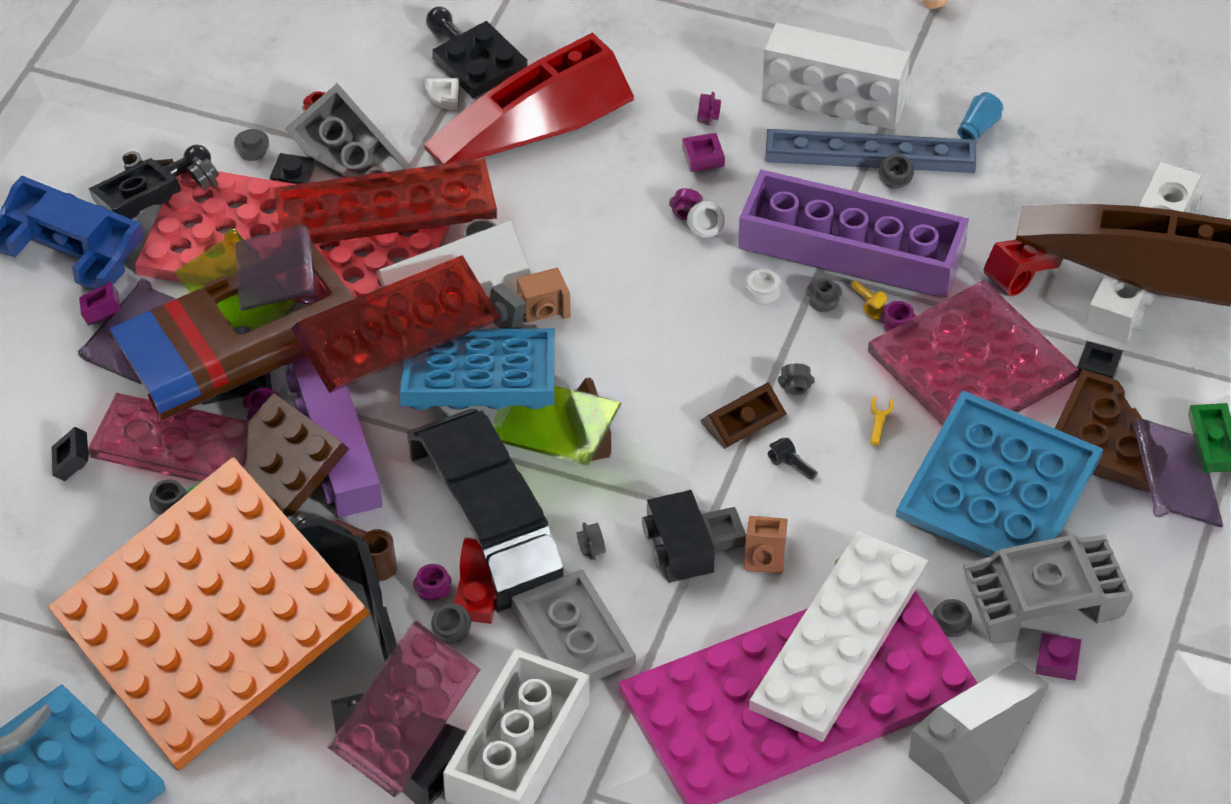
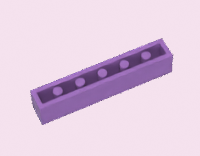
(354, 480)

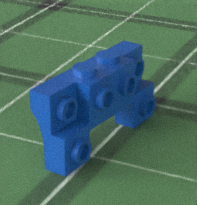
(71, 226)

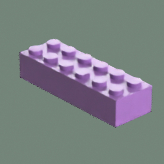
(853, 233)

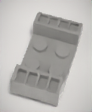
(1046, 581)

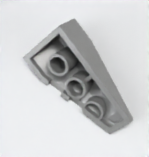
(344, 137)

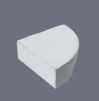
(443, 92)

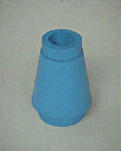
(981, 115)

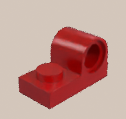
(1015, 264)
(475, 585)

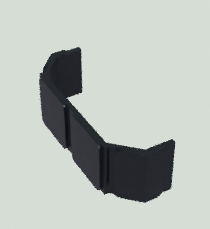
(492, 500)
(353, 560)

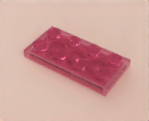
(180, 446)
(404, 709)

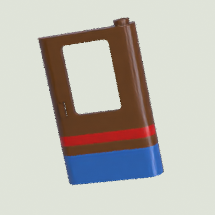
(192, 352)

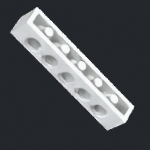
(1119, 305)

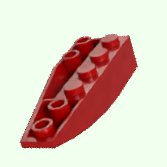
(537, 103)

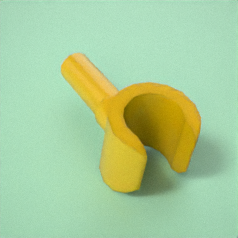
(874, 302)
(879, 419)

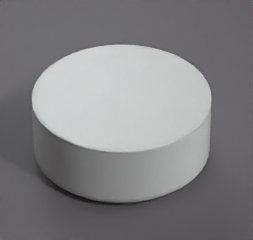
(706, 219)
(763, 286)

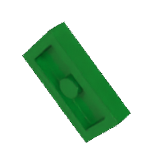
(1212, 435)

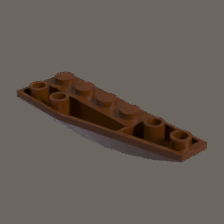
(1142, 246)

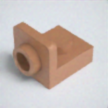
(765, 544)

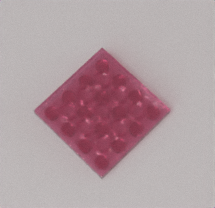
(976, 347)

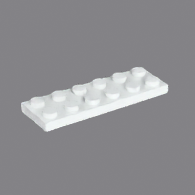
(839, 636)

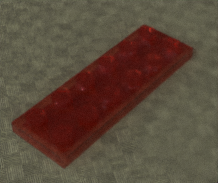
(388, 201)
(395, 323)

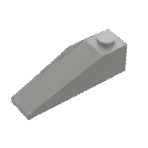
(976, 732)

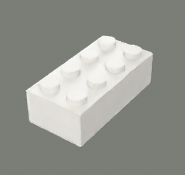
(835, 76)
(518, 733)

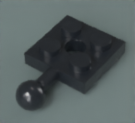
(480, 41)
(144, 184)

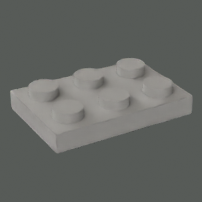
(574, 626)

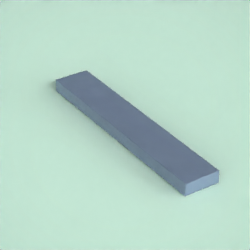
(869, 150)

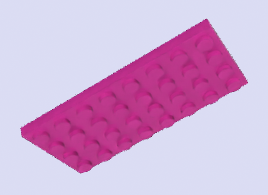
(718, 748)

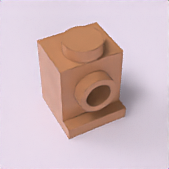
(544, 295)

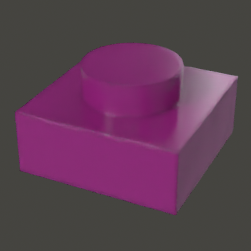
(703, 152)
(100, 304)
(1058, 656)

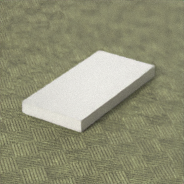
(491, 254)

